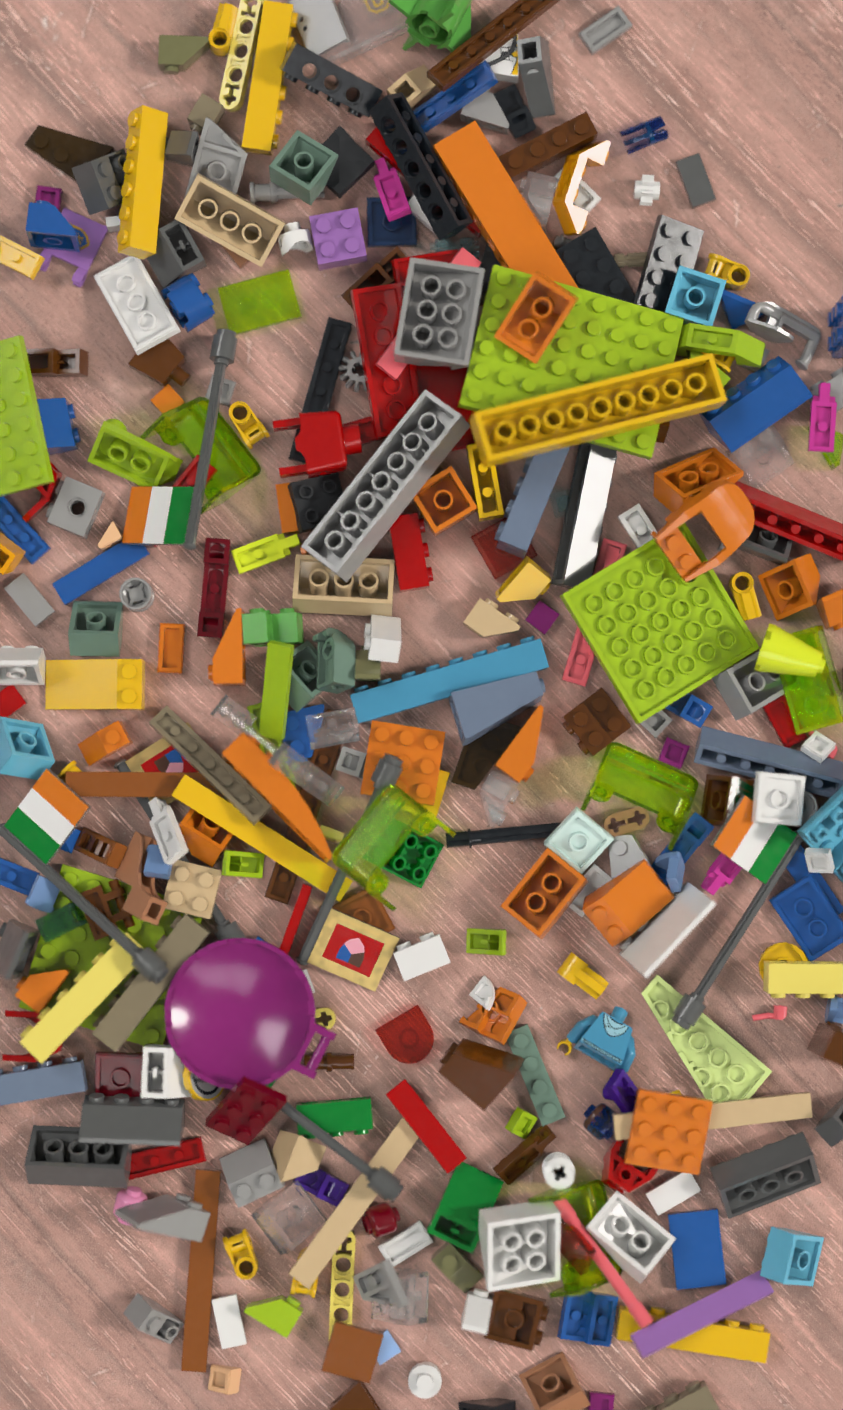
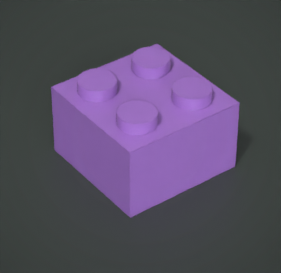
(338, 238)

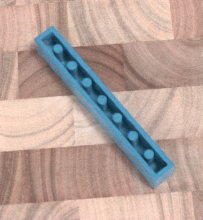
(439, 682)

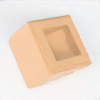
(111, 537)
(224, 1379)

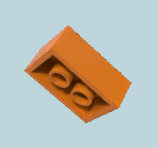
(544, 893)

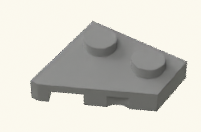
(624, 854)
(381, 1285)

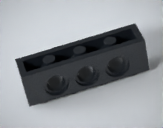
(366, 93)

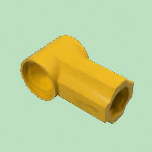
(223, 28)
(745, 599)
(579, 973)

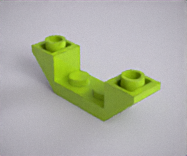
(721, 341)

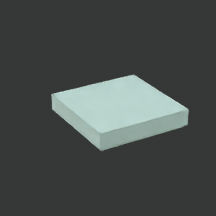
(578, 840)

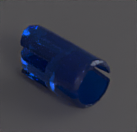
(649, 132)

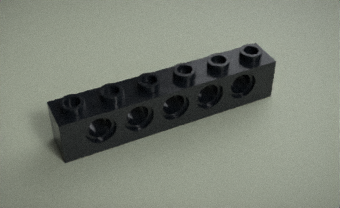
(420, 166)

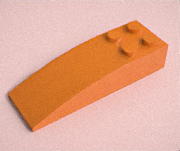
(277, 790)

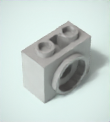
(70, 493)

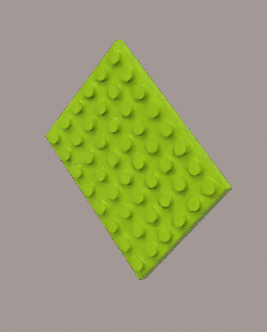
(593, 344)

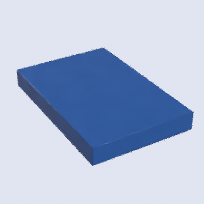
(809, 917)
(697, 1249)

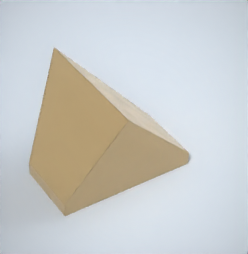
(296, 1155)

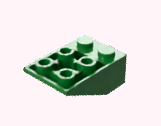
(414, 859)
(458, 1209)

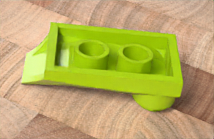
(132, 456)

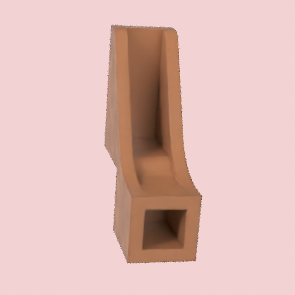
(143, 899)

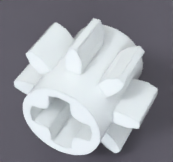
(646, 190)

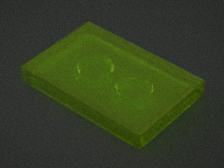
(259, 302)

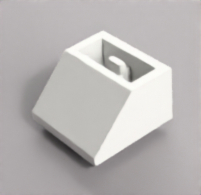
(162, 1073)

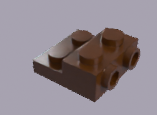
(595, 722)
(516, 1319)

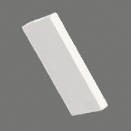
(137, 304)

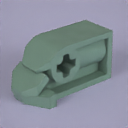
(335, 661)

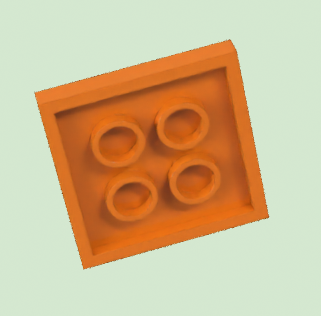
(421, 757)
(668, 1131)

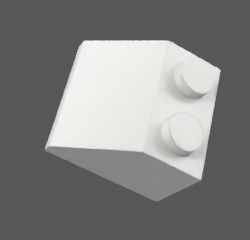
(22, 665)

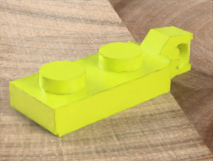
(263, 551)

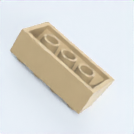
(229, 220)
(323, 592)

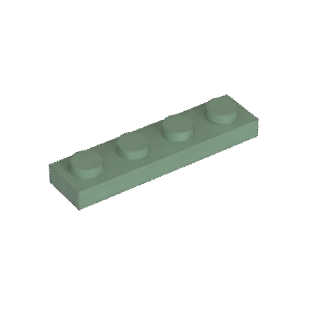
(535, 1076)

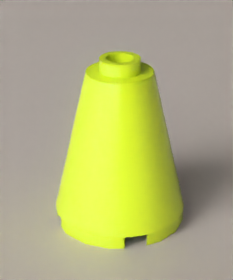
(788, 655)

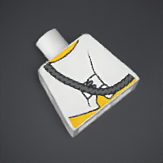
(505, 62)

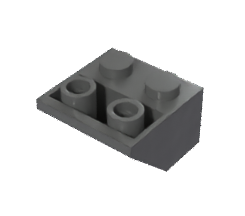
(101, 181)
(175, 254)

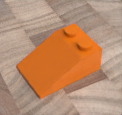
(536, 317)
(691, 475)
(229, 660)
(521, 753)
(627, 902)

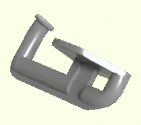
(773, 333)

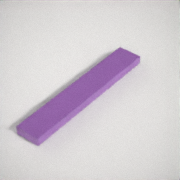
(701, 1314)

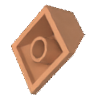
(554, 1385)

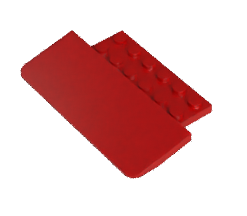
(377, 323)

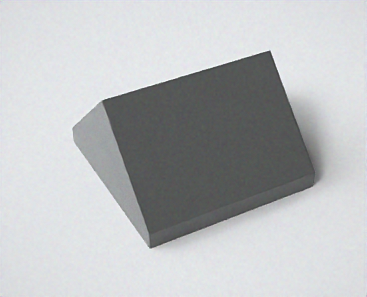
(767, 545)

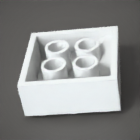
(520, 1244)

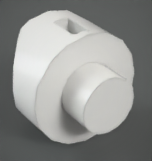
(295, 238)
(425, 1380)

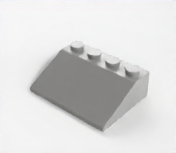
(438, 314)

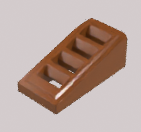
(114, 851)

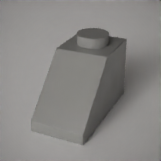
(486, 113)

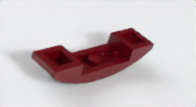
(214, 588)

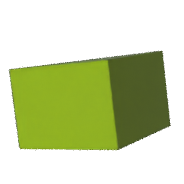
(243, 864)
(486, 941)

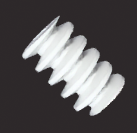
(561, 1179)

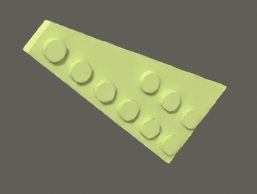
(711, 1055)

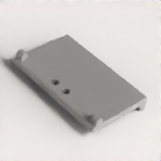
(321, 25)

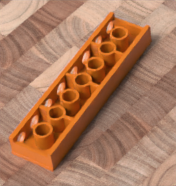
(498, 205)

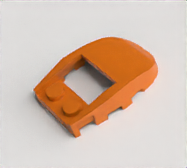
(728, 515)

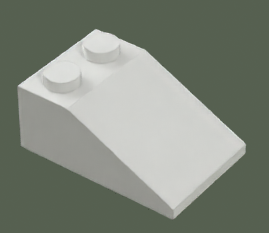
(630, 1236)

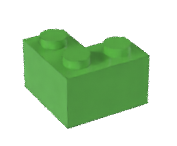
(262, 626)

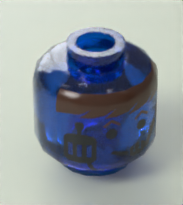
(599, 1121)

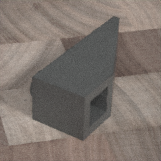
(537, 75)

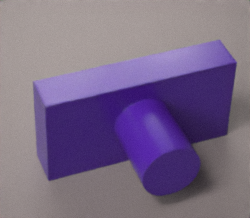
(621, 1090)

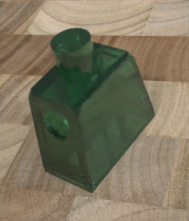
(60, 922)

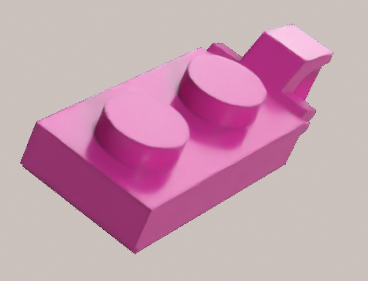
(391, 191)
(822, 421)
(719, 874)

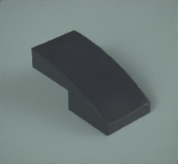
(515, 111)

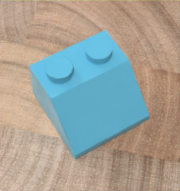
(695, 296)
(24, 749)
(791, 1256)

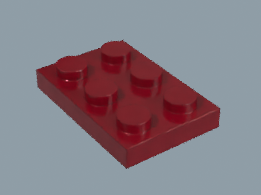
(246, 1110)

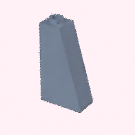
(492, 704)

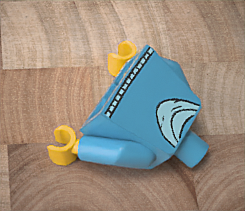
(604, 1039)

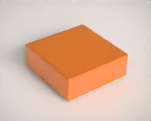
(167, 399)

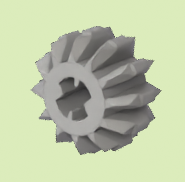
(353, 378)

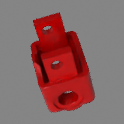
(321, 442)

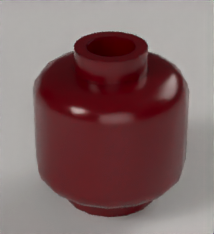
(380, 1220)

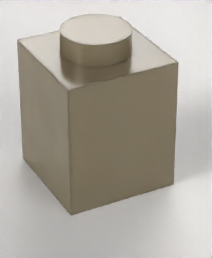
(204, 108)

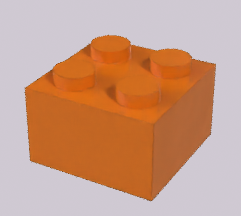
(444, 501)

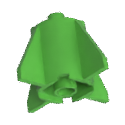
(436, 22)

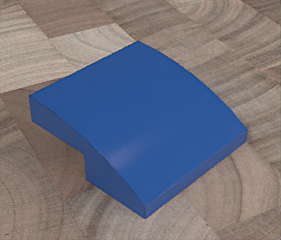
(588, 1318)

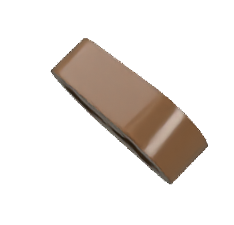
(624, 815)

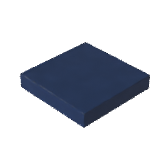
(388, 234)

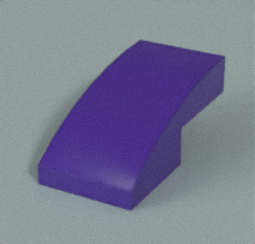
(324, 1186)

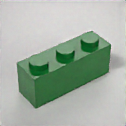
(338, 1116)

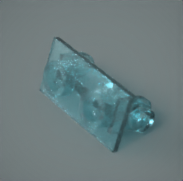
(467, 243)

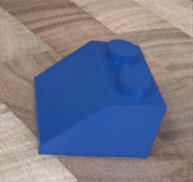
(49, 228)
(58, 425)

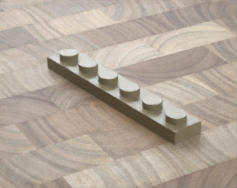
(210, 765)

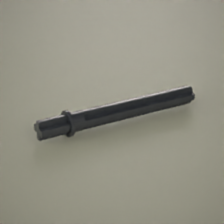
(500, 835)

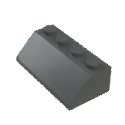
(132, 1120)
(60, 1159)
(765, 1175)

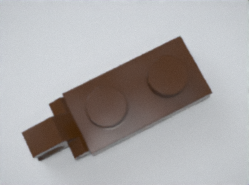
(524, 1155)

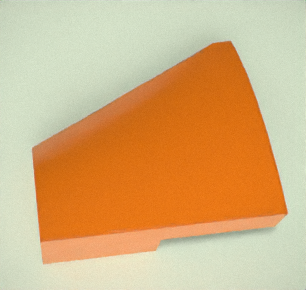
(500, 1019)

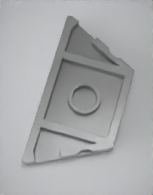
(218, 158)

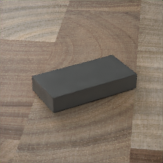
(695, 180)

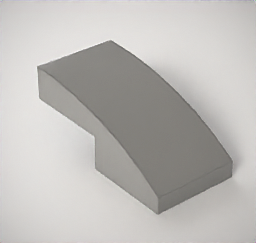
(351, 762)

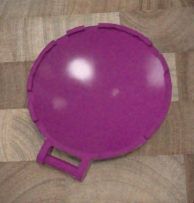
(242, 1014)

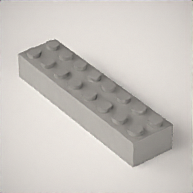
(386, 485)

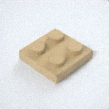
(192, 889)

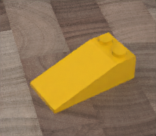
(95, 684)

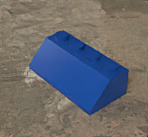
(756, 404)

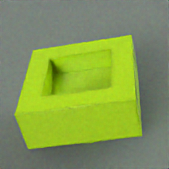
(521, 1122)

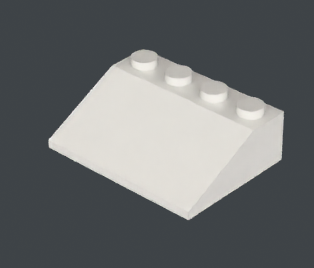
(666, 929)

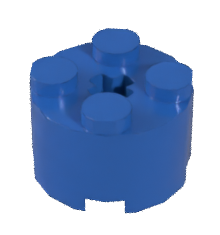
(188, 303)

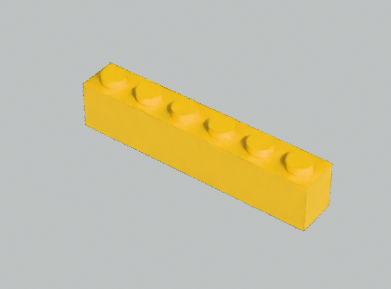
(268, 78)
(142, 182)
(719, 1339)

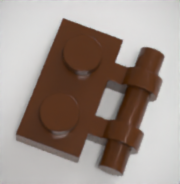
(100, 900)

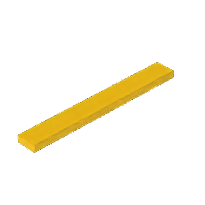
(258, 836)

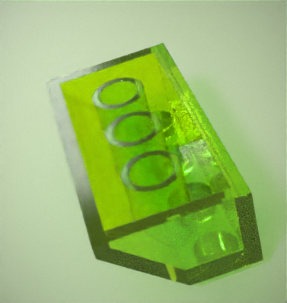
(818, 699)

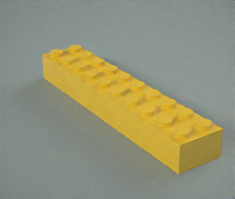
(597, 410)

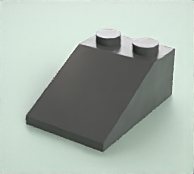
(15, 947)

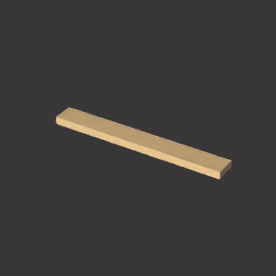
(740, 1112)
(351, 1207)

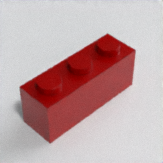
(410, 553)

